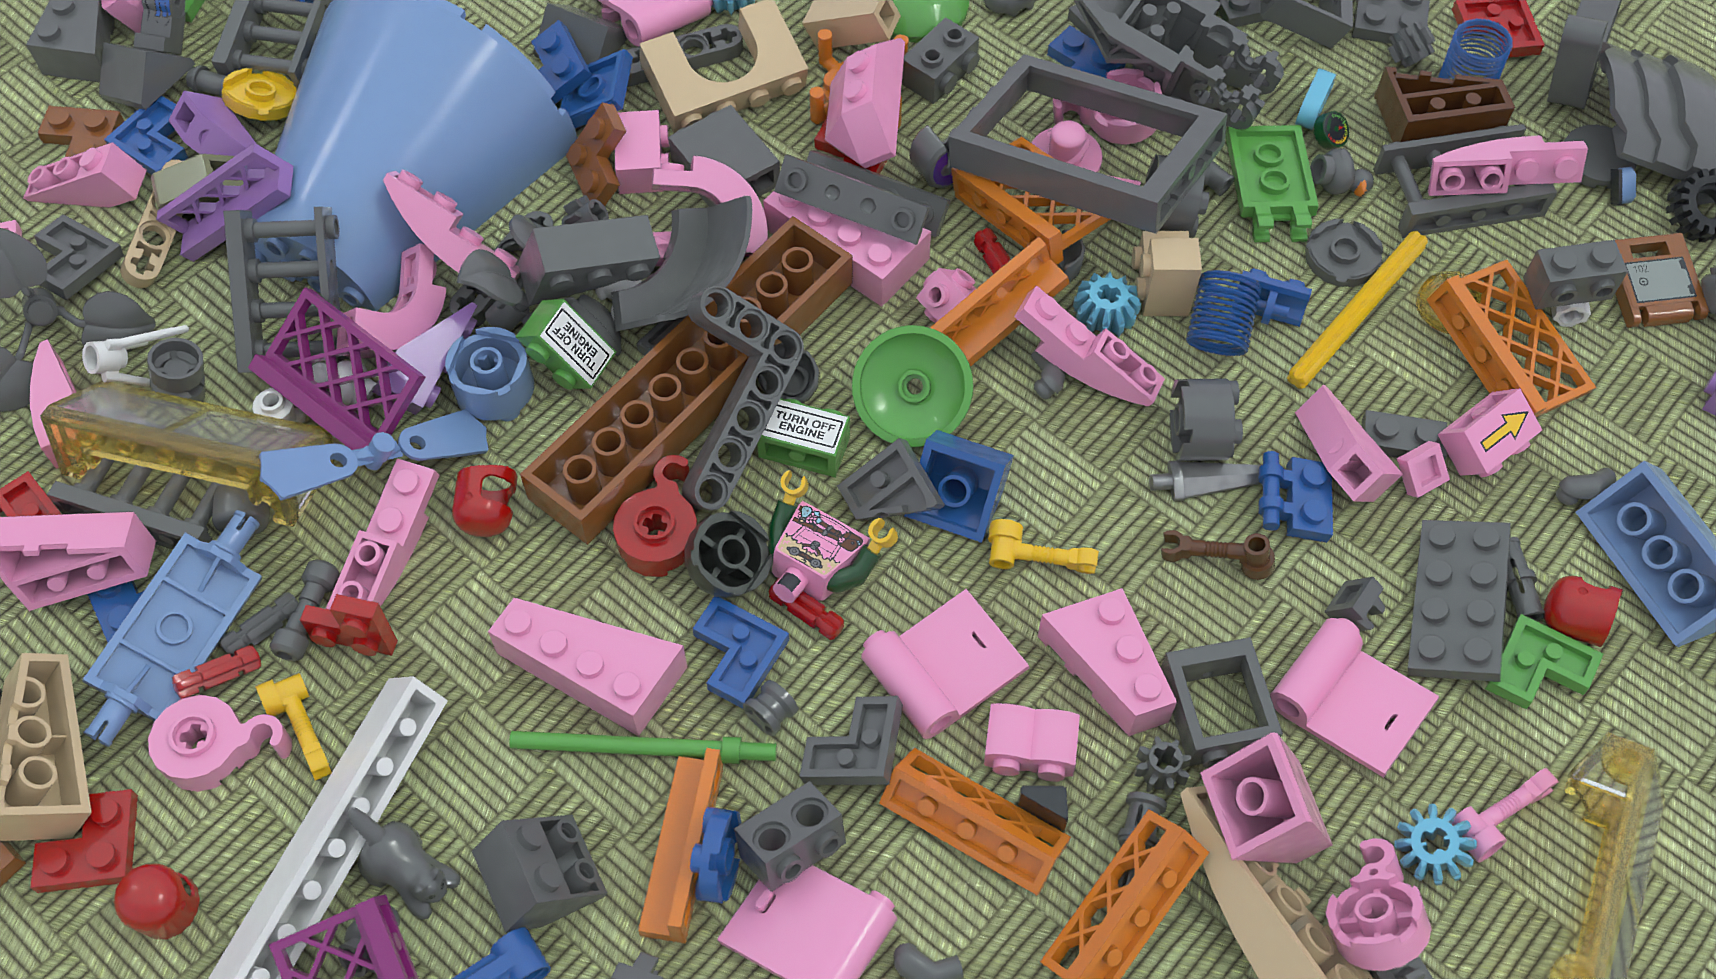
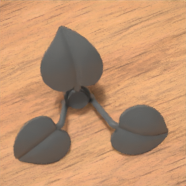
(493, 277)
(104, 314)

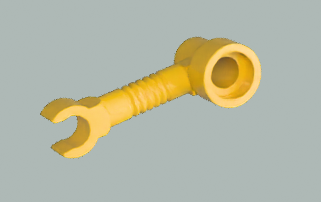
(1007, 546)
(287, 697)

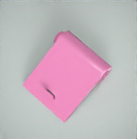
(653, 18)
(940, 665)
(1352, 698)
(810, 927)

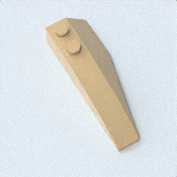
(1262, 911)

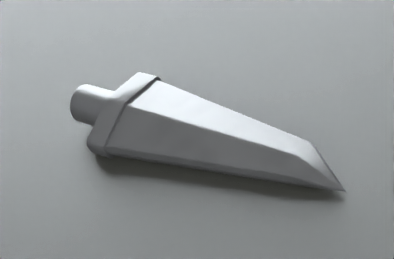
(1200, 479)

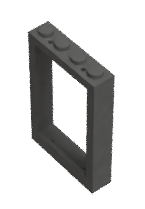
(1138, 206)

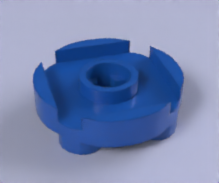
(715, 856)

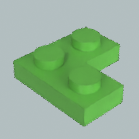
(1540, 652)

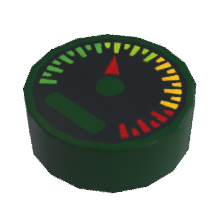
(1331, 130)

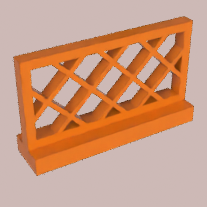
(1013, 215)
(1491, 353)

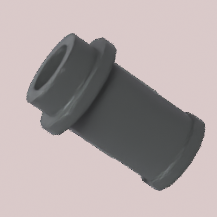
(202, 80)
(1219, 179)

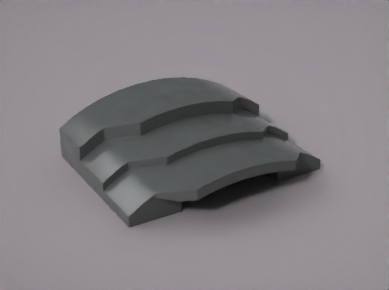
(1661, 111)

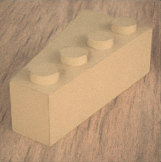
(41, 752)

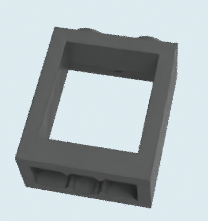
(1322, 24)
(1210, 662)

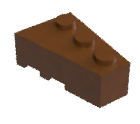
(1436, 107)

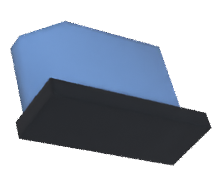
(1623, 185)

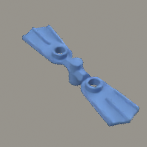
(309, 467)

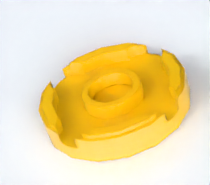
(258, 95)

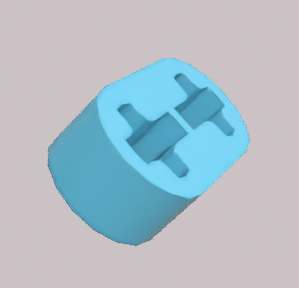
(1315, 98)

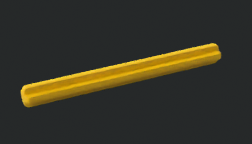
(1357, 310)

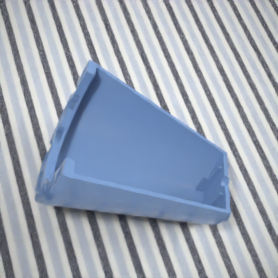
(413, 94)

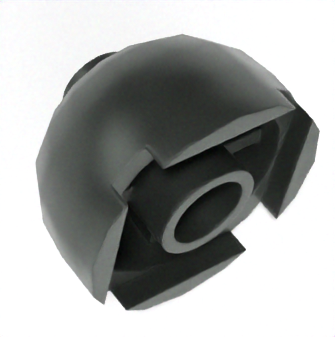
(728, 554)

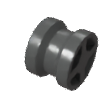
(770, 707)

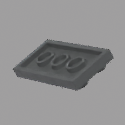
(1460, 600)

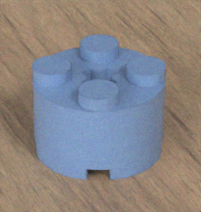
(490, 374)

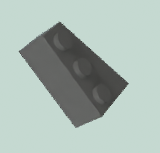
(71, 39)
(586, 257)

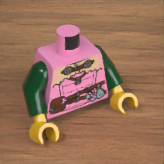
(818, 551)

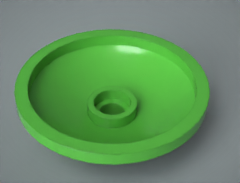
(921, 16)
(884, 377)

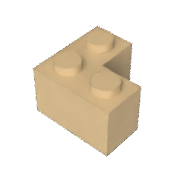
(1167, 272)

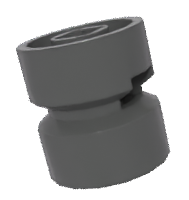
(177, 369)

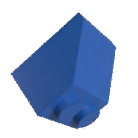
(967, 480)

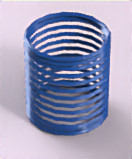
(1473, 59)
(1238, 345)

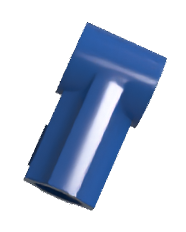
(510, 958)

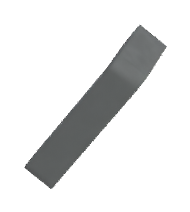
(1580, 51)
(744, 395)

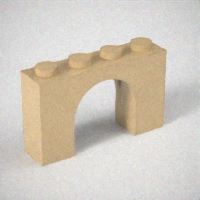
(852, 21)
(690, 97)

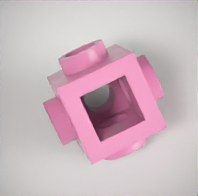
(944, 291)

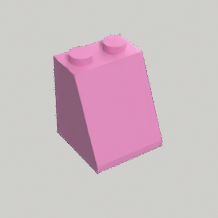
(1266, 804)

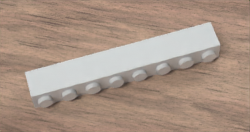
(326, 840)

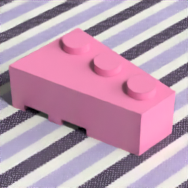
(71, 554)
(1112, 658)

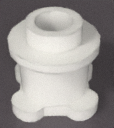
(275, 405)

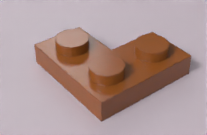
(78, 127)
(591, 151)

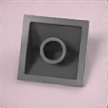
(591, 33)
(138, 74)

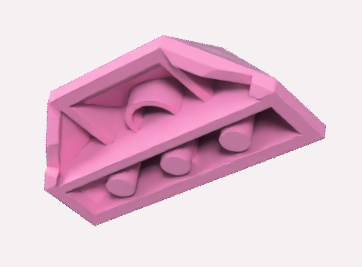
(867, 103)

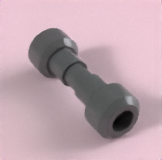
(291, 641)

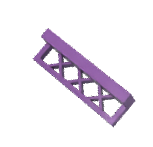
(260, 193)

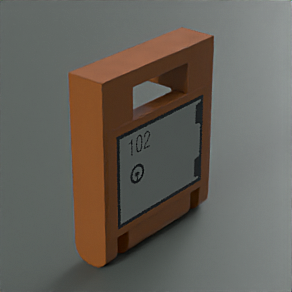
(1659, 284)

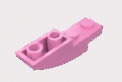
(1504, 162)
(435, 222)
(1094, 360)
(391, 537)

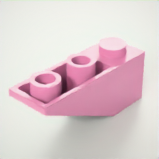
(92, 178)
(1346, 448)

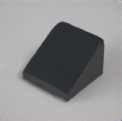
(1046, 803)

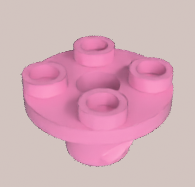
(1070, 144)

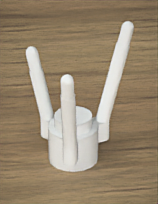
(111, 355)

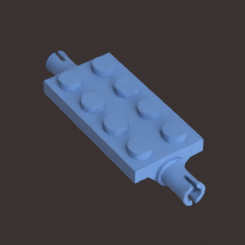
(172, 626)

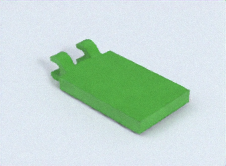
(1273, 178)

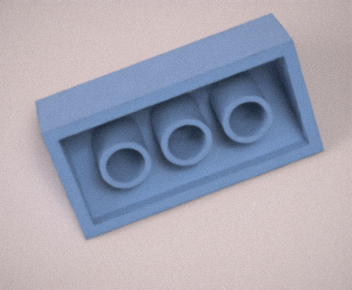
(1658, 550)

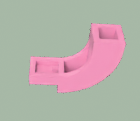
(716, 183)
(415, 308)

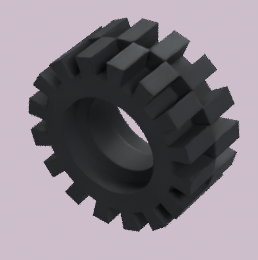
(1686, 209)

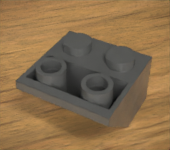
(537, 870)

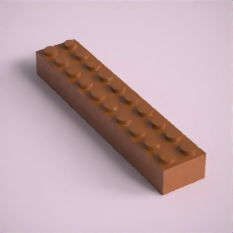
(679, 386)

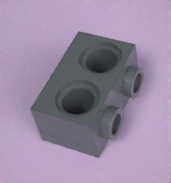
(790, 836)

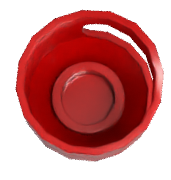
(483, 511)
(1581, 609)
(155, 901)

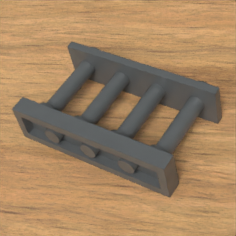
(244, 29)
(862, 196)
(1458, 211)
(247, 272)
(165, 529)

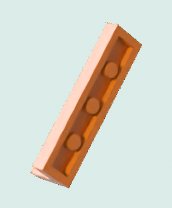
(989, 310)
(972, 821)
(672, 883)
(1132, 909)

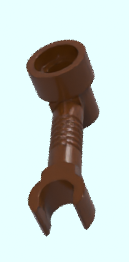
(1254, 554)

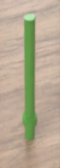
(731, 748)

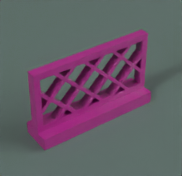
(312, 397)
(379, 936)

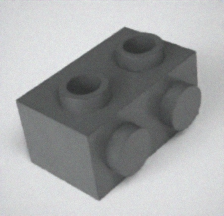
(940, 60)
(1575, 274)

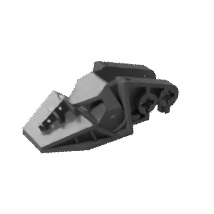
(1185, 52)

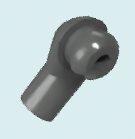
(1052, 377)
(1584, 486)
(915, 965)

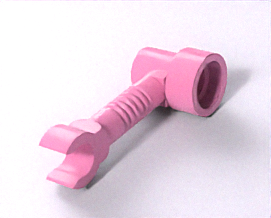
(1483, 825)

